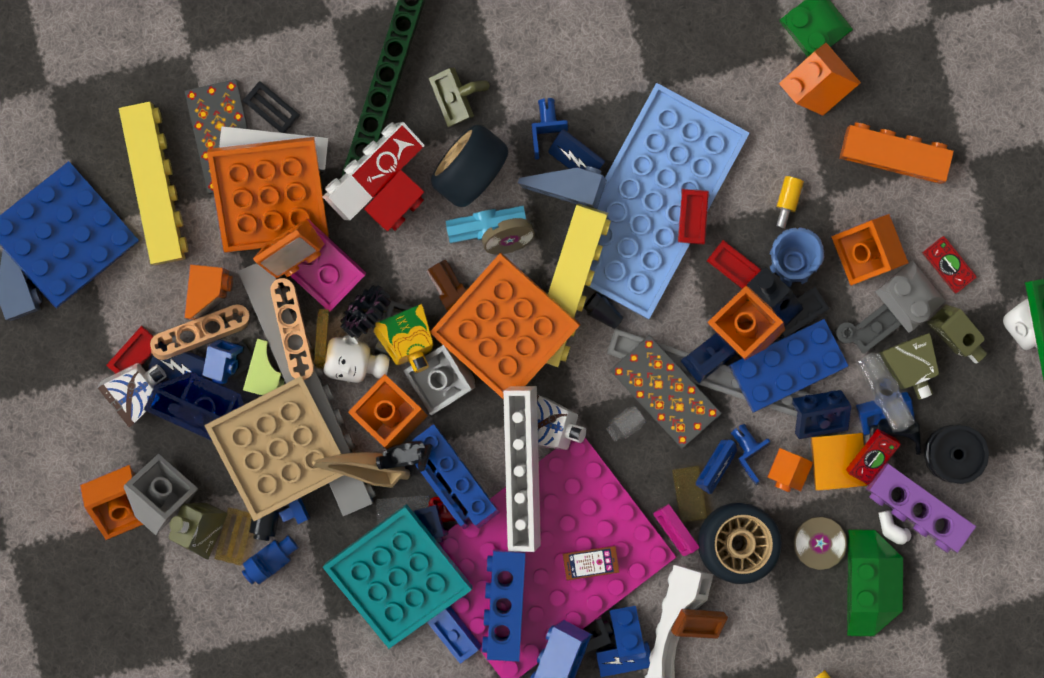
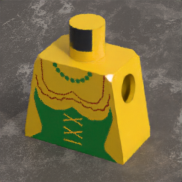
(406, 337)

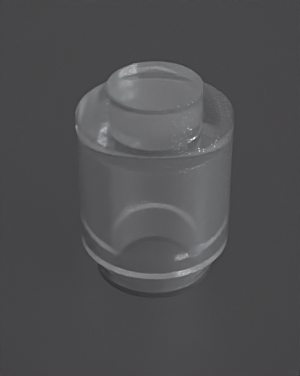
(625, 424)

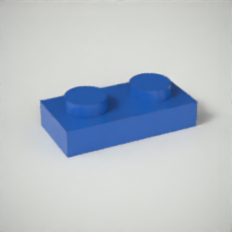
(454, 634)
(627, 634)

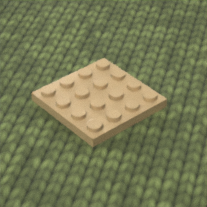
(273, 447)

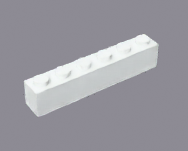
(522, 468)

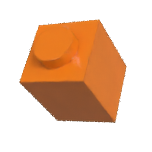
(789, 470)

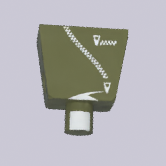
(958, 332)
(913, 364)
(197, 527)

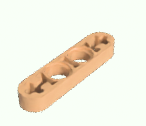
(295, 328)
(201, 335)

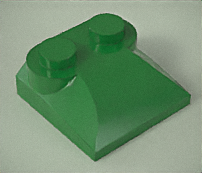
(815, 24)

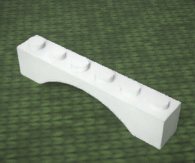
(686, 590)

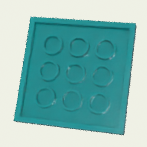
(397, 576)

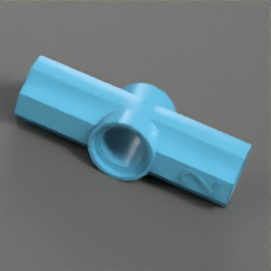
(475, 226)

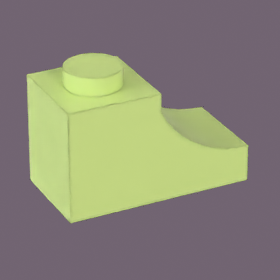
(261, 375)

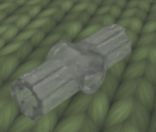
(892, 406)

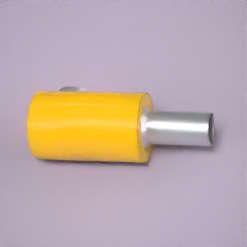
(788, 198)

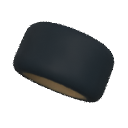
(469, 166)
(759, 549)

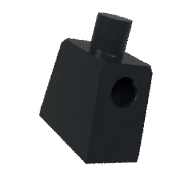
(773, 293)

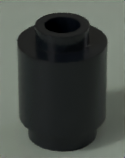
(265, 526)

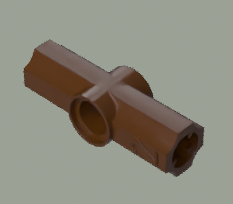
(446, 283)

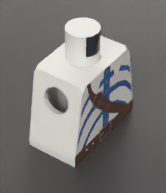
(130, 390)
(557, 425)

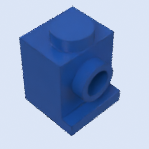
(221, 360)

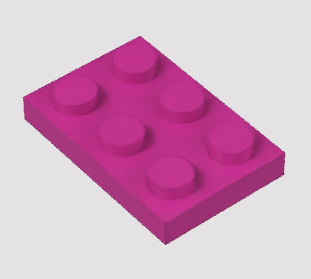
(329, 275)

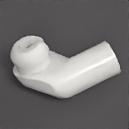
(892, 531)

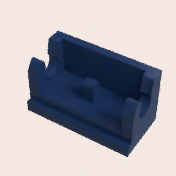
(708, 357)

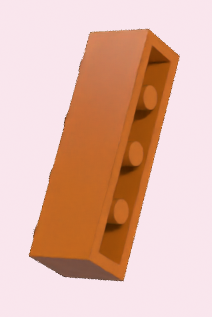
(896, 154)

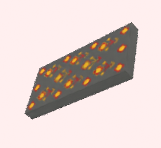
(209, 110)
(665, 391)

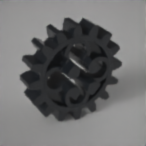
(358, 321)

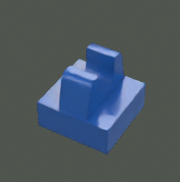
(296, 510)

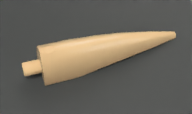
(363, 467)

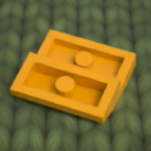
(831, 458)

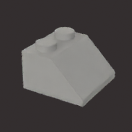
(158, 493)

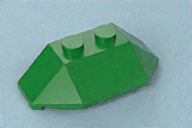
(873, 583)

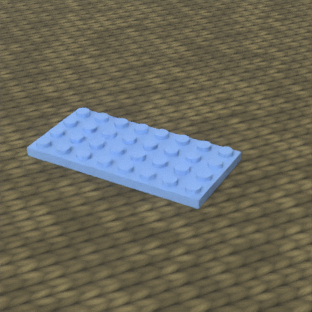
(666, 151)

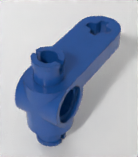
(269, 560)

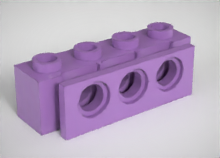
(956, 527)

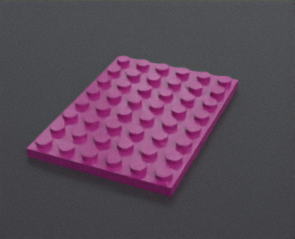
(579, 511)

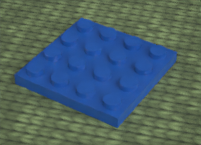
(63, 234)

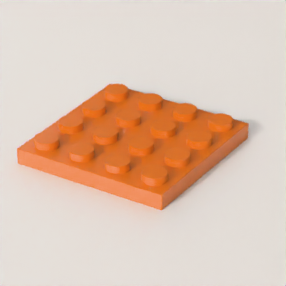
(265, 190)
(504, 327)

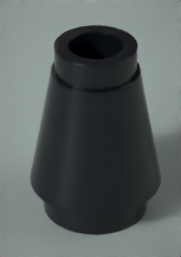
(602, 310)

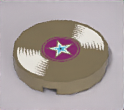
(508, 237)
(820, 543)

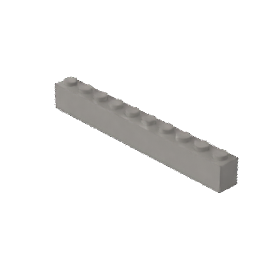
(349, 492)

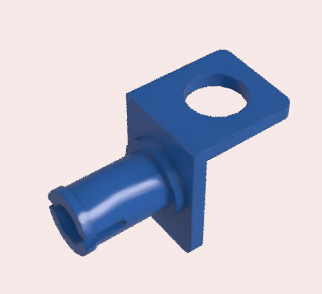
(548, 123)
(750, 449)

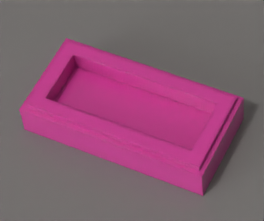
(676, 530)

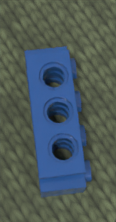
(459, 479)
(507, 647)

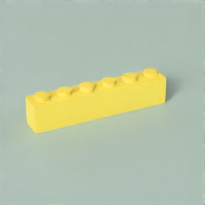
(152, 183)
(575, 263)

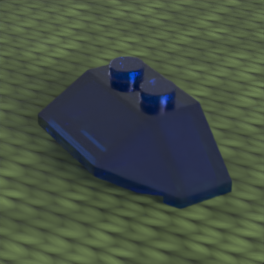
(192, 402)

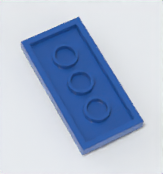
(788, 366)

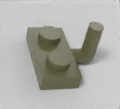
(452, 95)

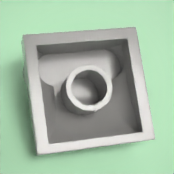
(910, 296)
(442, 381)

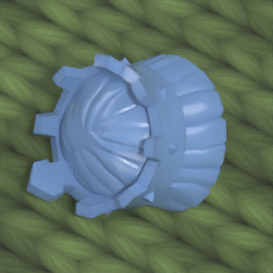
(796, 255)

